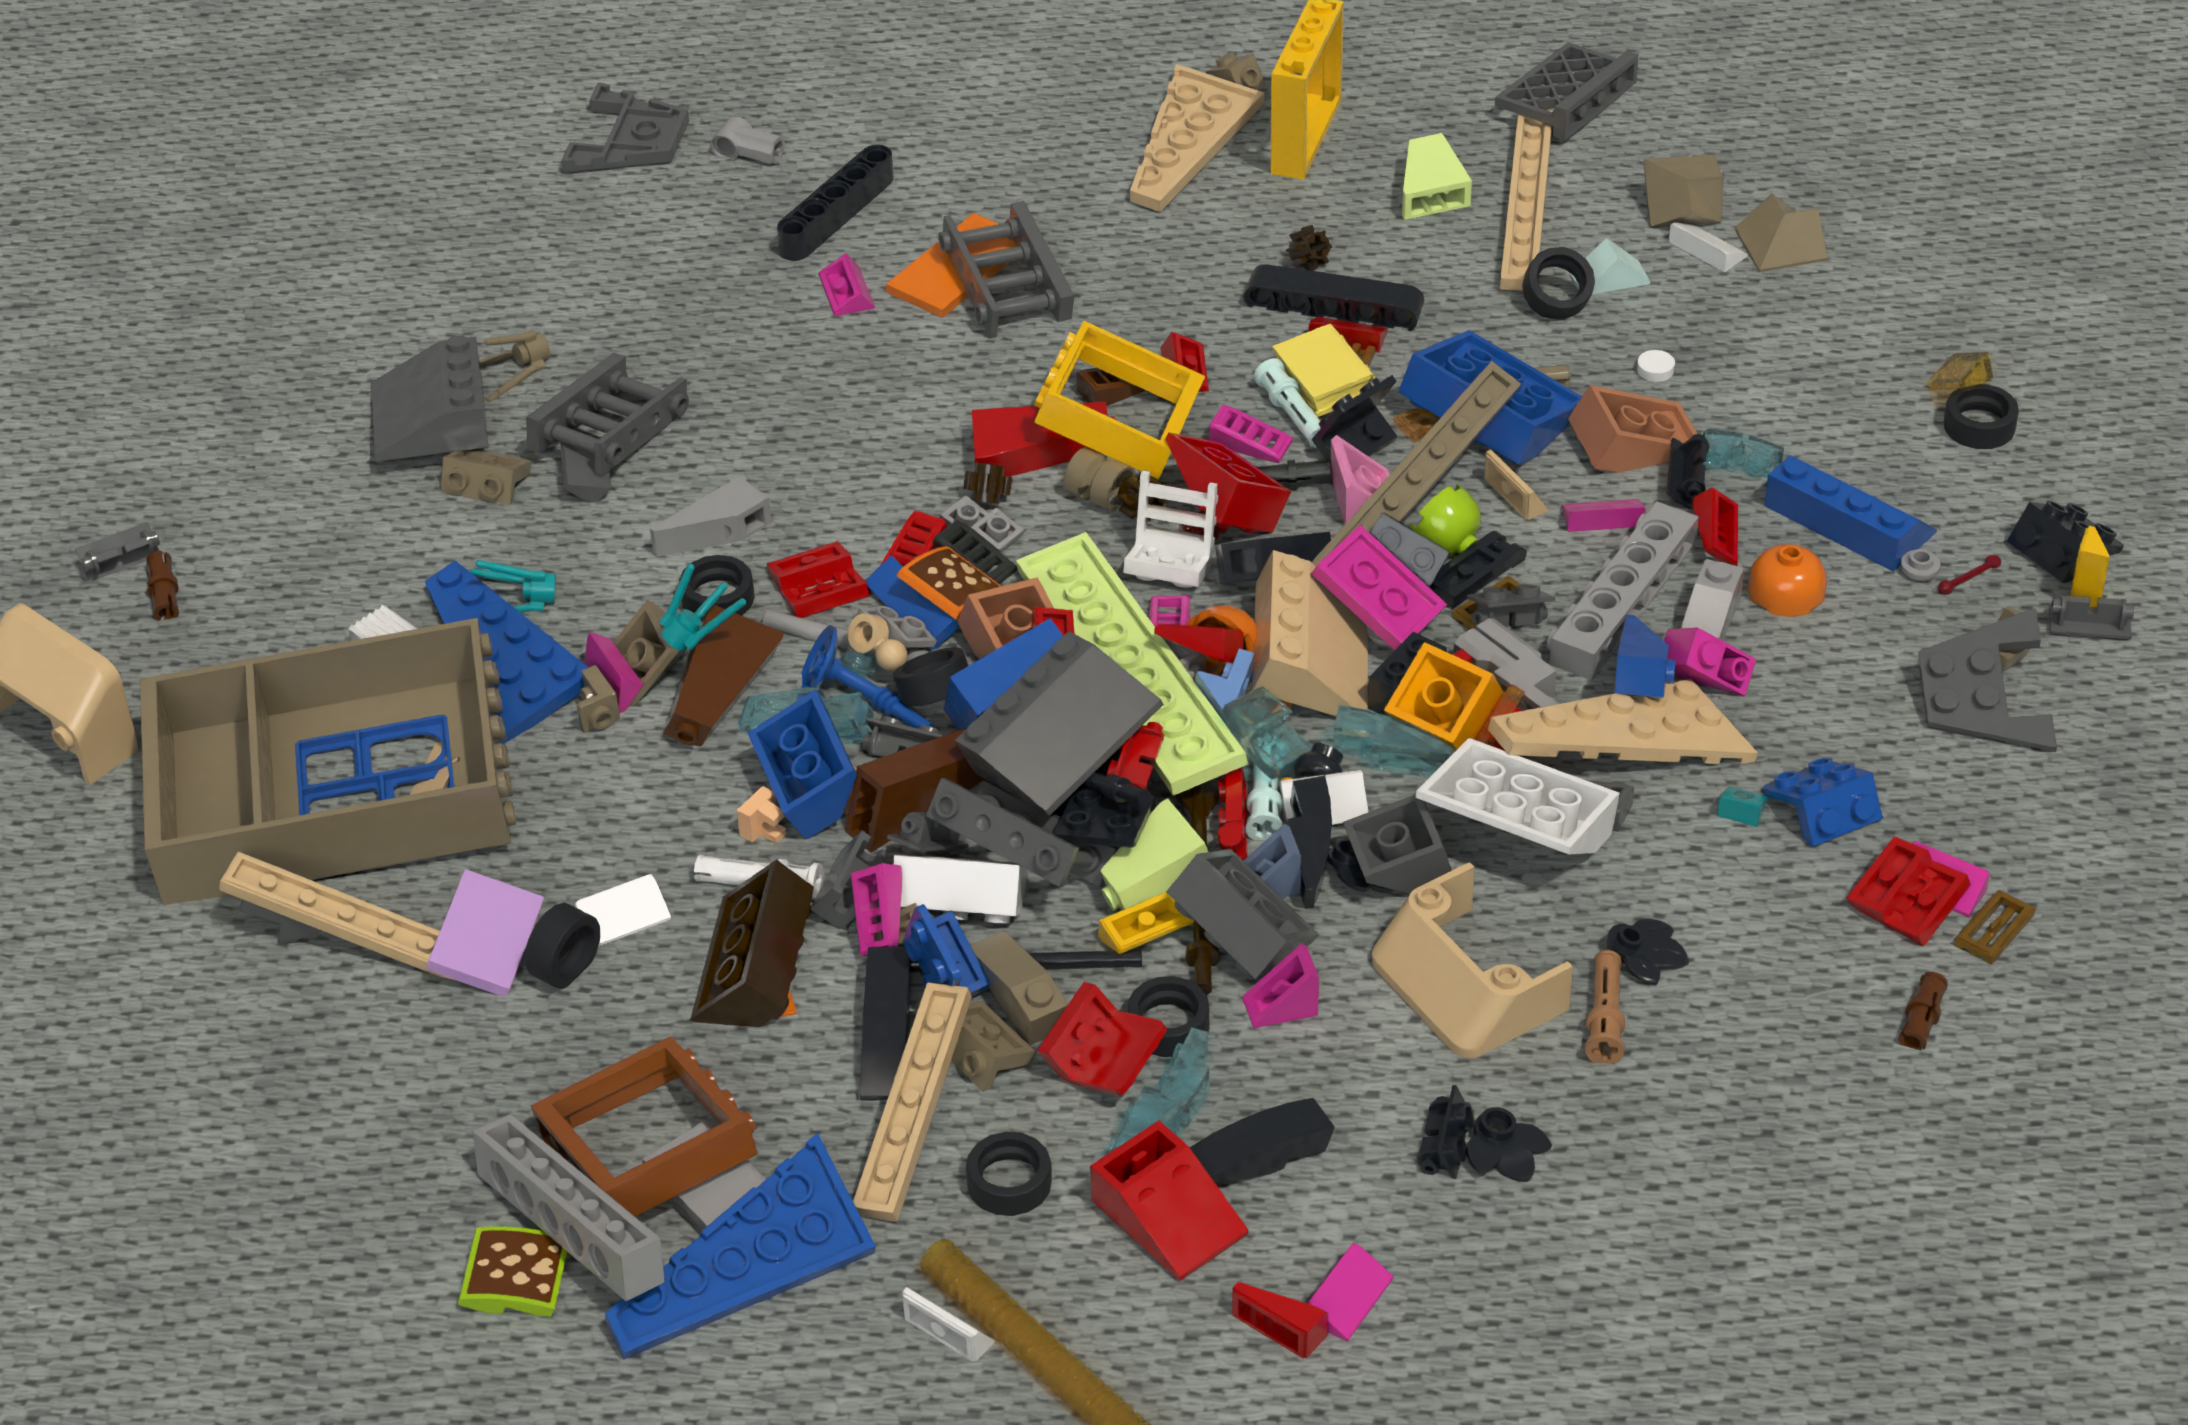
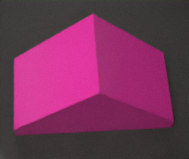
(1285, 992)

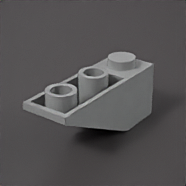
(714, 520)

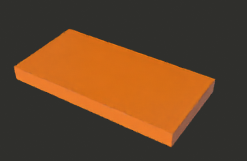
(932, 279)

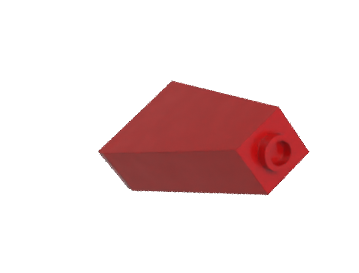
(1014, 440)

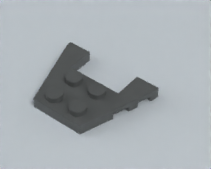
(640, 135)
(1966, 684)

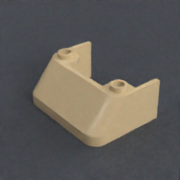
(69, 686)
(1444, 986)

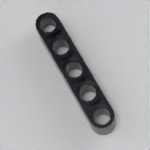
(835, 202)
(1334, 296)

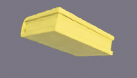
(1323, 367)

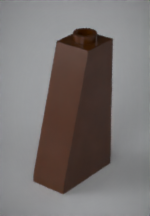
(718, 675)
(904, 784)

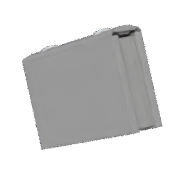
(714, 1196)

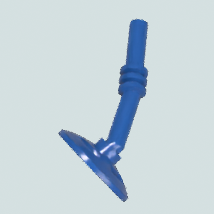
(825, 666)

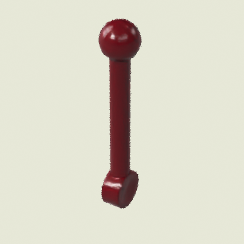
(1946, 587)

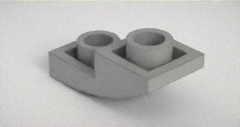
(992, 526)
(907, 630)

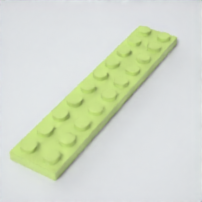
(1106, 614)

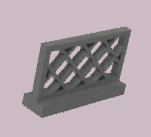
(1585, 98)

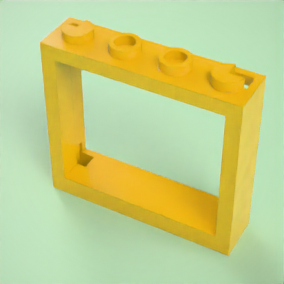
(1306, 103)
(1127, 363)

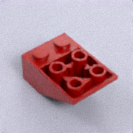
(1165, 1200)

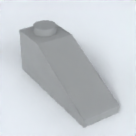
(1714, 598)

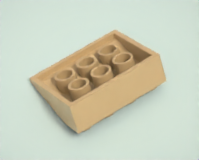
(1307, 640)

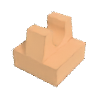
(761, 817)

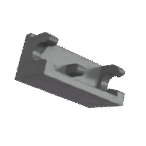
(836, 897)

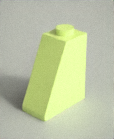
(1433, 178)
(1155, 861)

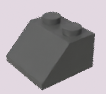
(1398, 845)

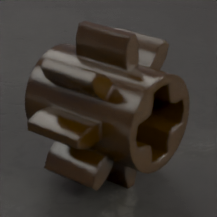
(1309, 248)
(987, 483)
(1129, 495)

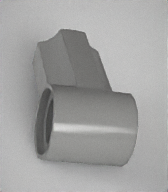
(741, 139)

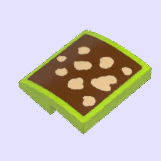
(513, 1271)

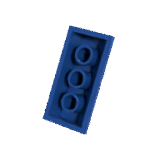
(1844, 513)

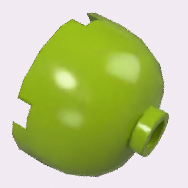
(1450, 520)

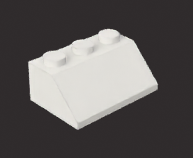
(963, 886)

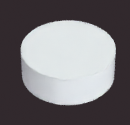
(1655, 365)

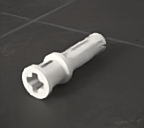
(737, 871)

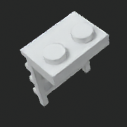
(1171, 553)

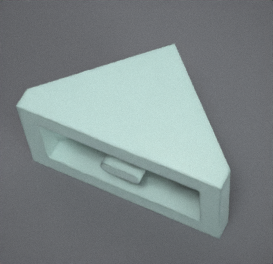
(1614, 268)

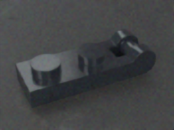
(1476, 568)

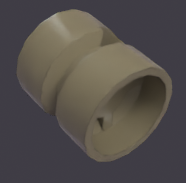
(1095, 477)

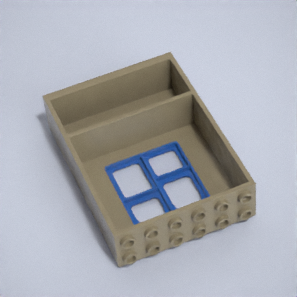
(234, 743)

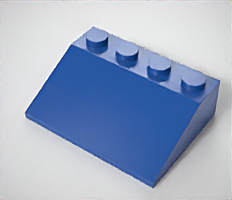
(1524, 424)

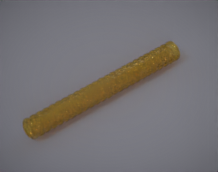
(1026, 1337)

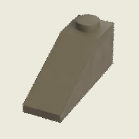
(1020, 986)

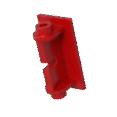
(1141, 745)

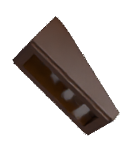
(1101, 386)

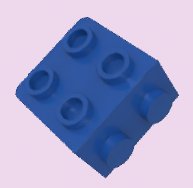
(1828, 798)
(943, 951)

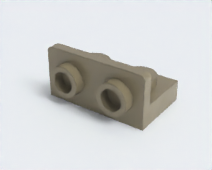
(483, 475)
(988, 1046)

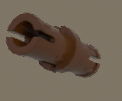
(162, 585)
(1923, 1010)

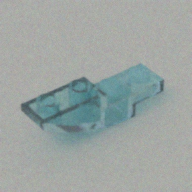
(1177, 1095)

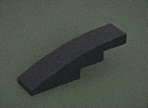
(884, 1019)

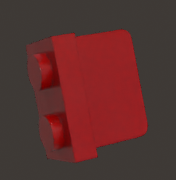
(1099, 1044)

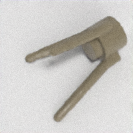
(530, 350)

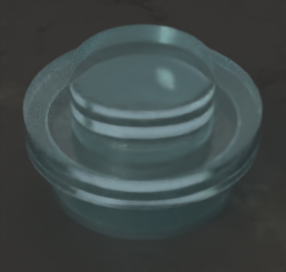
(859, 662)

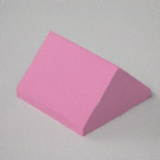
(1353, 476)

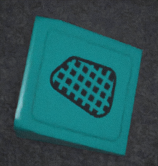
(1741, 806)

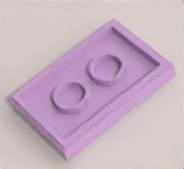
(485, 933)

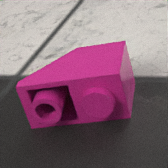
(1709, 660)

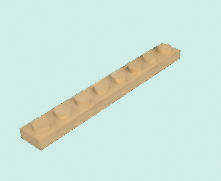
(1525, 200)

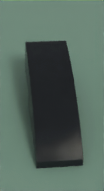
(1311, 833)
(1265, 1141)

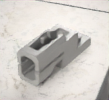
(1511, 662)

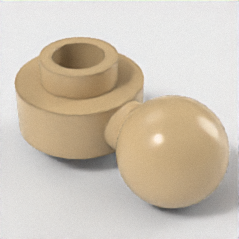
(870, 635)

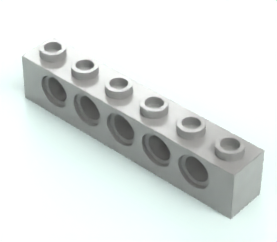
(1623, 588)
(569, 1207)

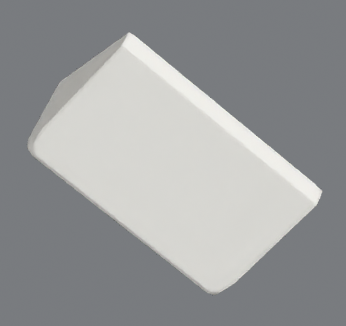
(1705, 246)
(1345, 793)
(626, 908)
(944, 1326)

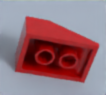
(1244, 492)

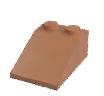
(1627, 428)
(1000, 614)

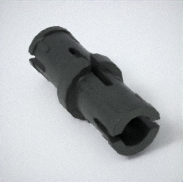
(1299, 473)

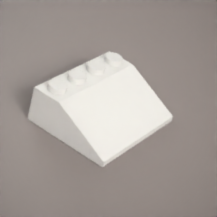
(1523, 798)

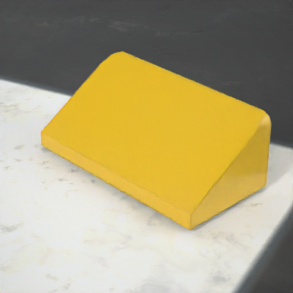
(2090, 567)
(1141, 923)

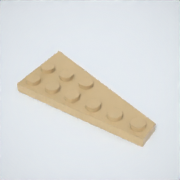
(1189, 131)
(1628, 725)

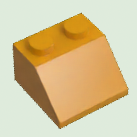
(1444, 696)

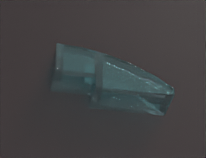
(846, 711)
(1388, 742)

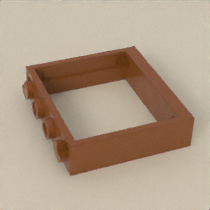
(670, 1171)

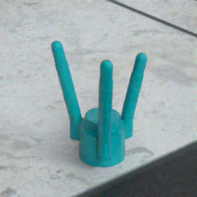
(537, 585)
(683, 629)

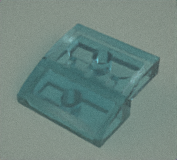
(1260, 729)

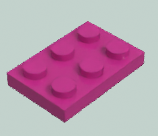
(1378, 588)

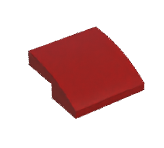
(814, 568)
(1908, 890)

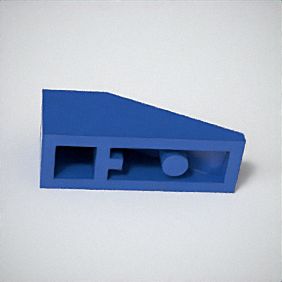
(1642, 661)

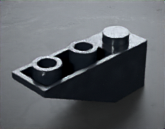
(1246, 559)

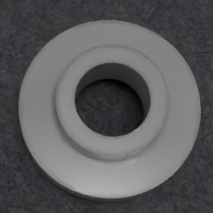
(1920, 564)

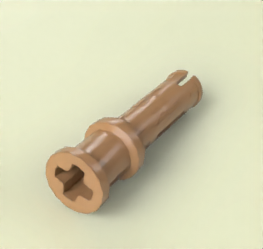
(1607, 972)

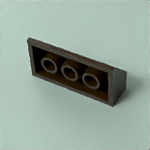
(754, 949)

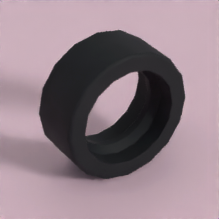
(1564, 259)
(1981, 434)
(719, 568)
(928, 675)
(562, 945)
(1177, 992)
(1009, 1200)

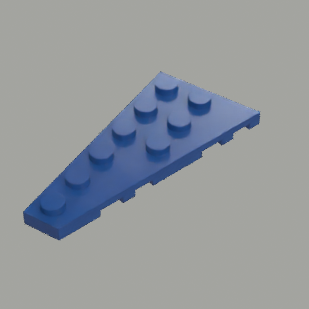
(532, 667)
(762, 1245)

